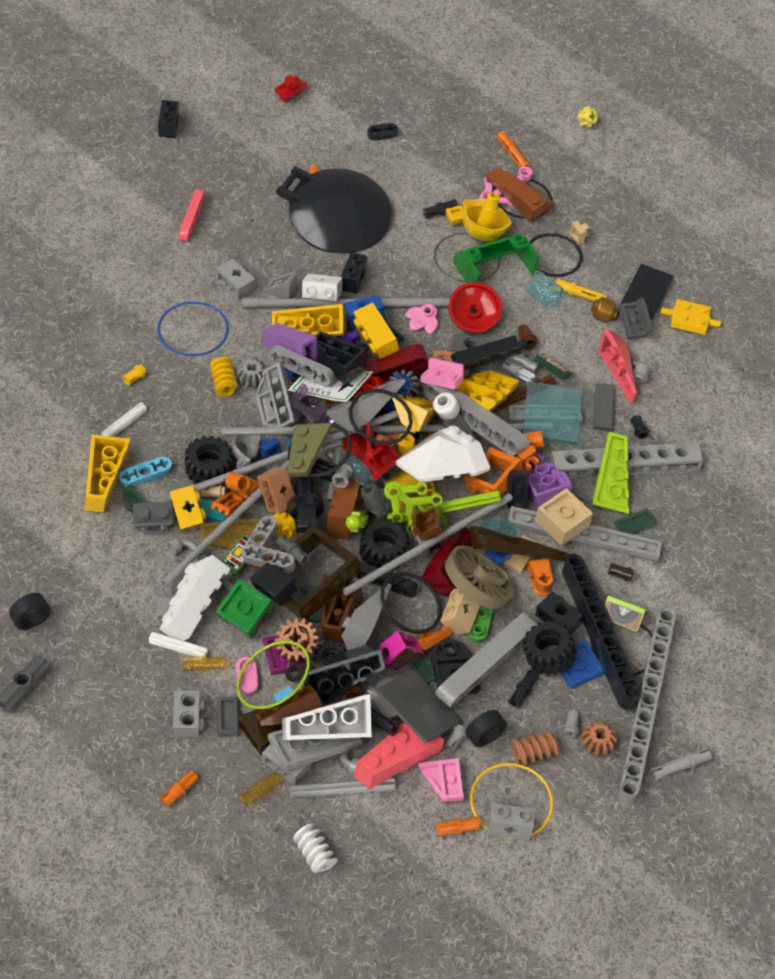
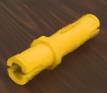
(573, 289)

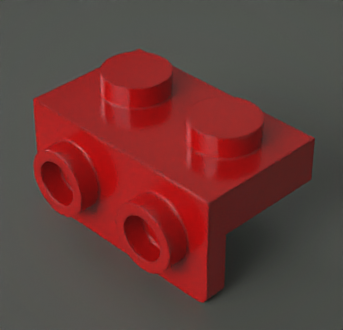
(380, 459)

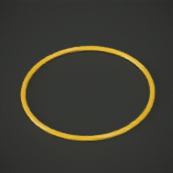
(518, 765)

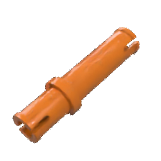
(510, 147)

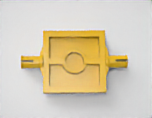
(690, 317)

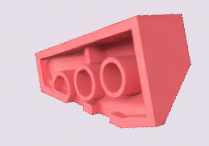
(617, 358)

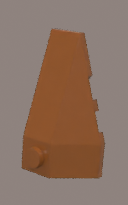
(523, 196)

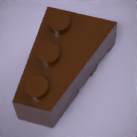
(337, 610)

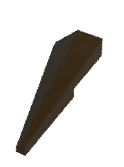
(497, 542)

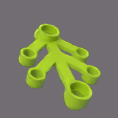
(410, 502)

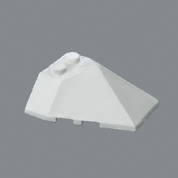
(443, 455)

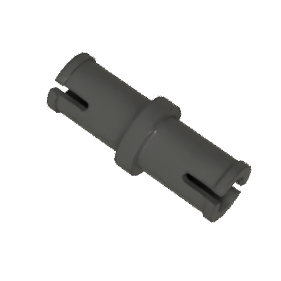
(293, 549)

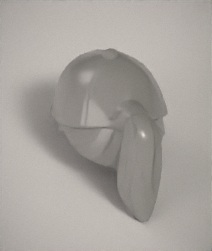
(245, 448)

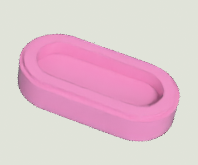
(249, 680)

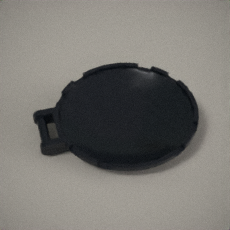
(337, 209)

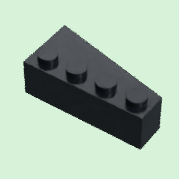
(342, 670)

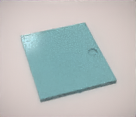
(553, 411)

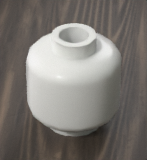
(446, 406)

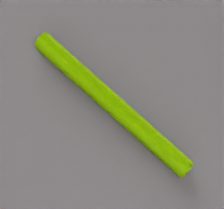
(459, 504)

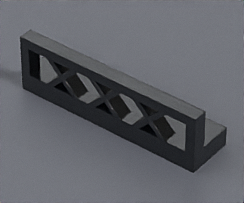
(489, 352)

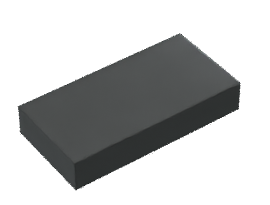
(227, 716)

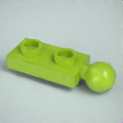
(357, 520)

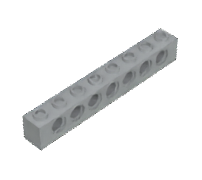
(641, 460)

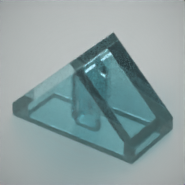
(501, 525)

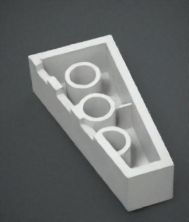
(193, 597)
(338, 720)

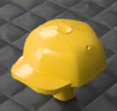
(484, 218)

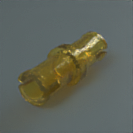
(204, 663)
(260, 788)

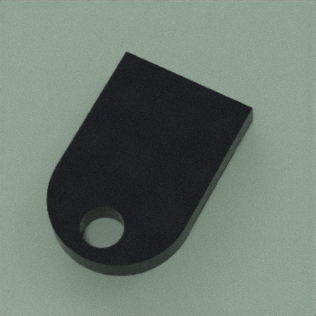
(448, 663)

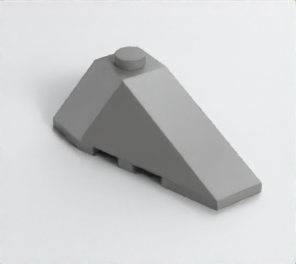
(364, 408)

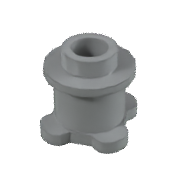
(641, 371)

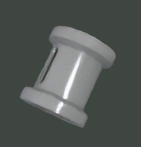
(342, 475)

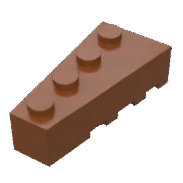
(342, 506)

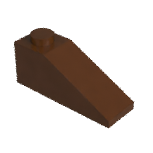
(302, 701)

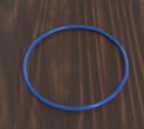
(159, 323)

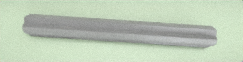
(339, 787)

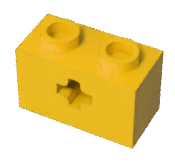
(180, 498)

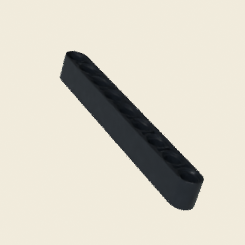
(601, 632)

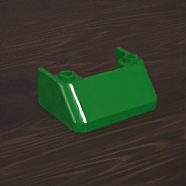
(468, 258)

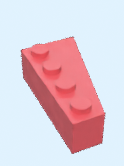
(395, 755)

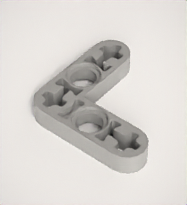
(260, 548)

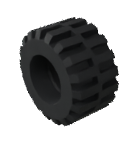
(208, 449)
(383, 531)
(545, 635)

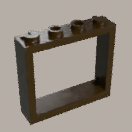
(333, 584)

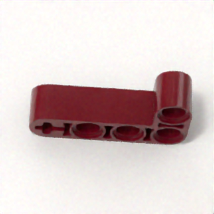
(408, 359)

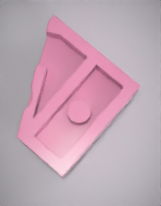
(444, 778)

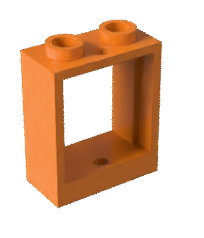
(501, 461)

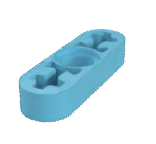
(160, 471)

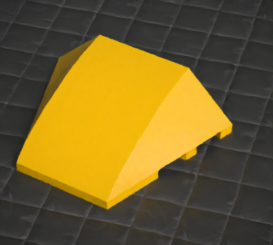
(488, 388)

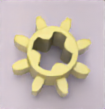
(587, 116)

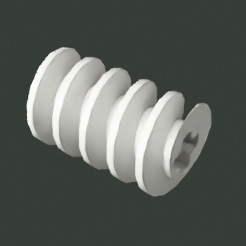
(313, 850)

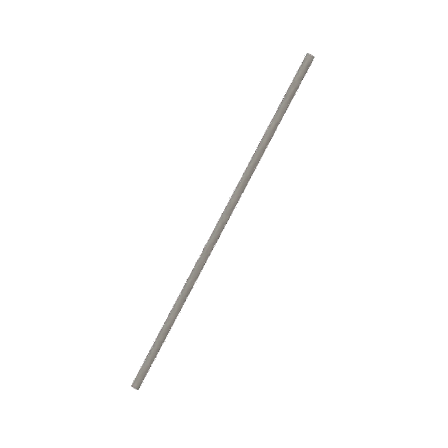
(289, 430)

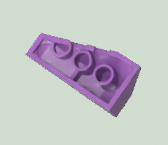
(545, 481)

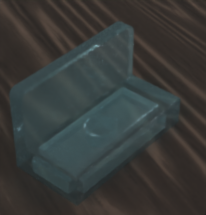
(544, 290)
(361, 472)

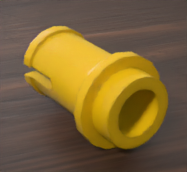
(138, 372)

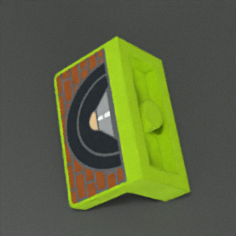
(624, 613)

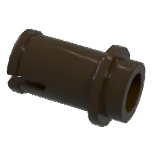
(621, 572)

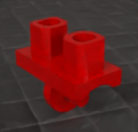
(290, 87)

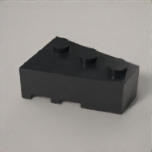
(341, 357)

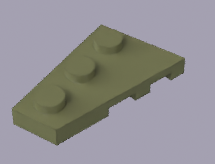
(305, 446)

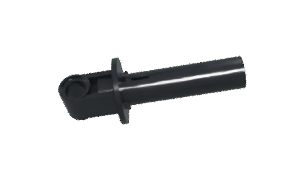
(305, 505)

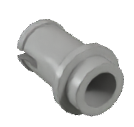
(570, 728)
(458, 733)

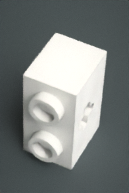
(322, 287)

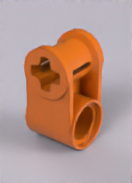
(241, 484)
(540, 576)

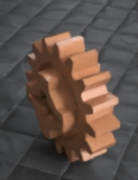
(291, 633)

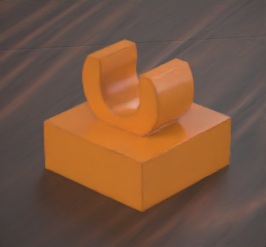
(527, 456)

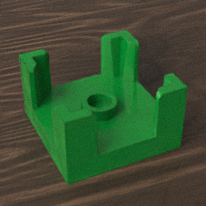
(244, 608)

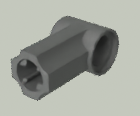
(376, 505)

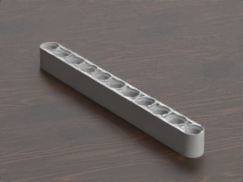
(644, 710)

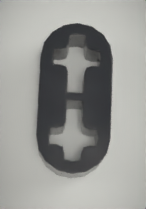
(382, 131)

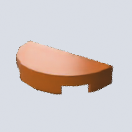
(431, 638)

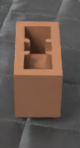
(276, 489)

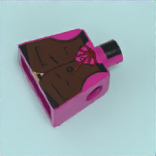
(400, 650)

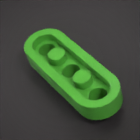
(480, 623)

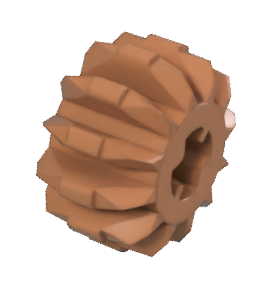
(602, 745)

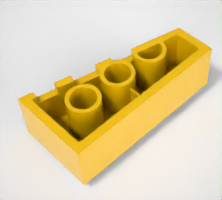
(105, 464)

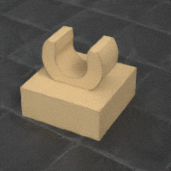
(579, 231)

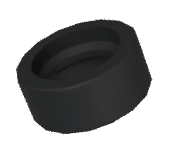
(20, 609)
(486, 728)

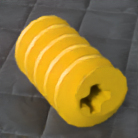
(223, 376)

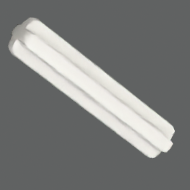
(125, 420)
(177, 645)

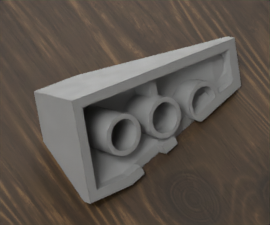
(361, 623)

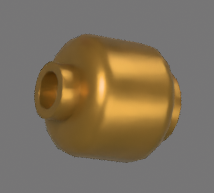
(604, 309)

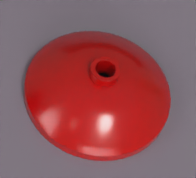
(479, 298)

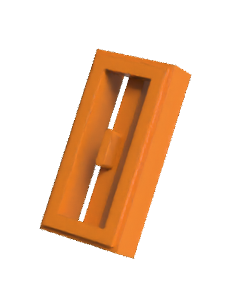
(231, 505)

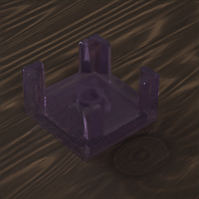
(308, 407)

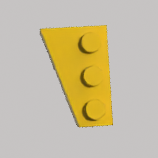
(375, 331)

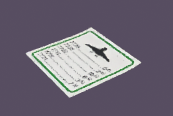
(335, 390)

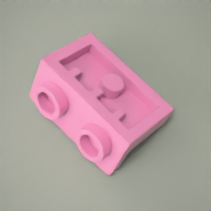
(443, 373)

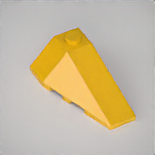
(312, 320)
(421, 411)

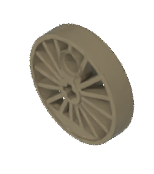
(479, 577)

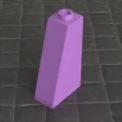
(292, 339)

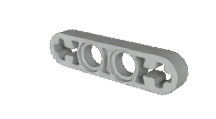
(319, 374)

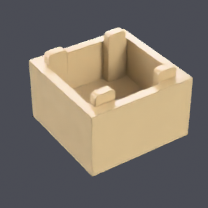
(563, 517)

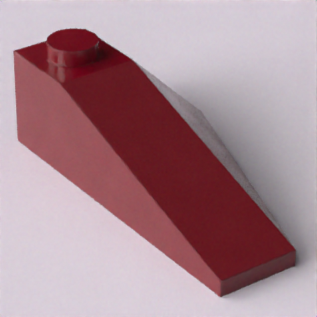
(435, 571)

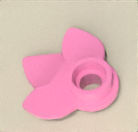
(424, 320)

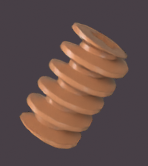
(534, 747)

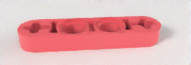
(191, 215)

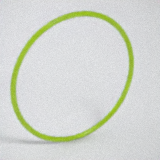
(291, 694)

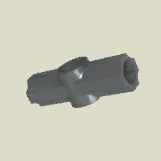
(31, 675)

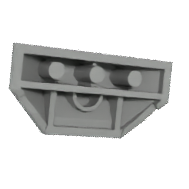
(274, 396)

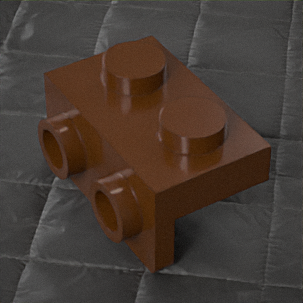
(426, 523)

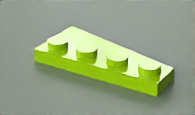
(612, 480)

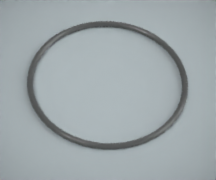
(434, 256)

